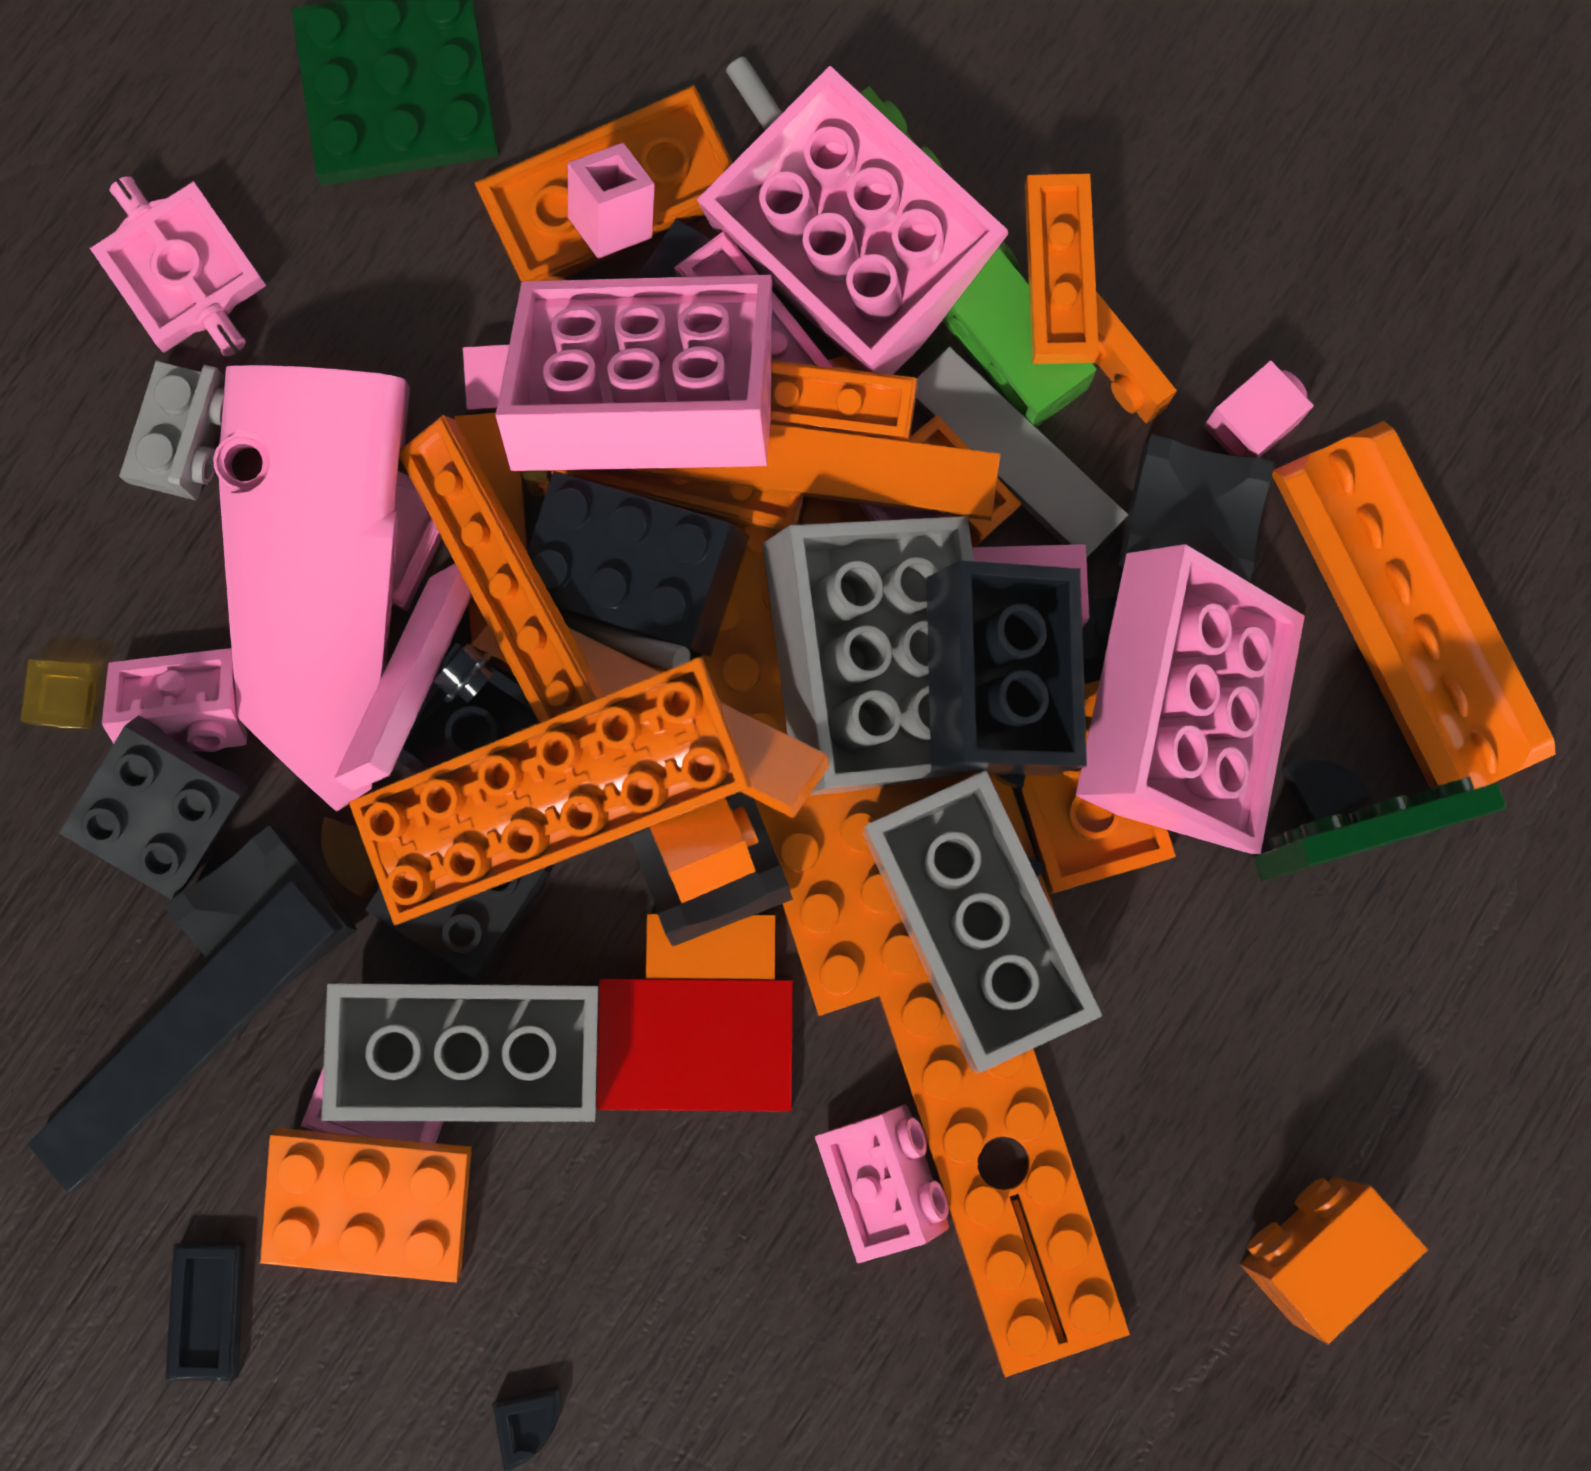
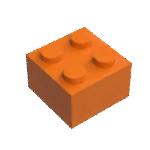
(1331, 1256)

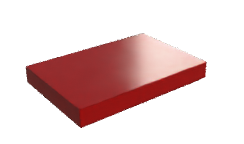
(694, 1045)

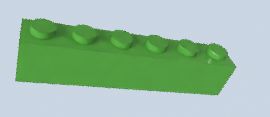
(995, 326)

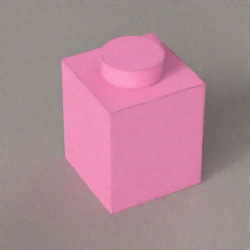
(610, 200)
(1259, 412)

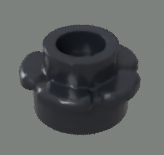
(464, 674)

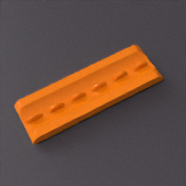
(1414, 610)
(550, 792)

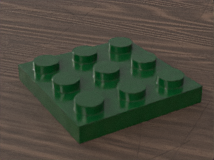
(393, 86)
(1378, 826)

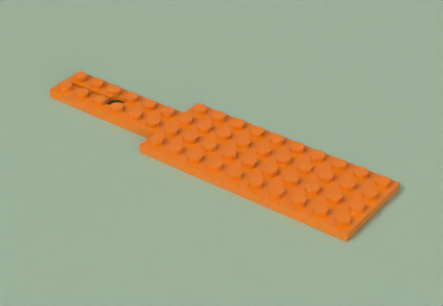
(860, 951)

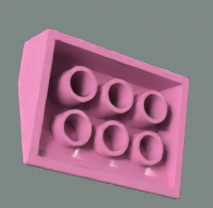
(853, 224)
(639, 374)
(1191, 699)

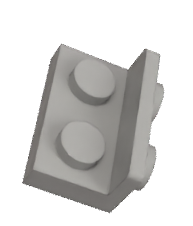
(176, 431)

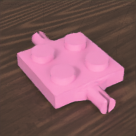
(177, 266)

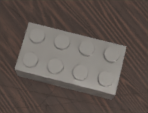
(980, 922)
(460, 1053)

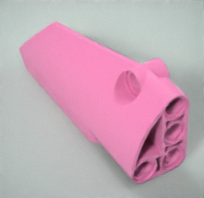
(310, 555)

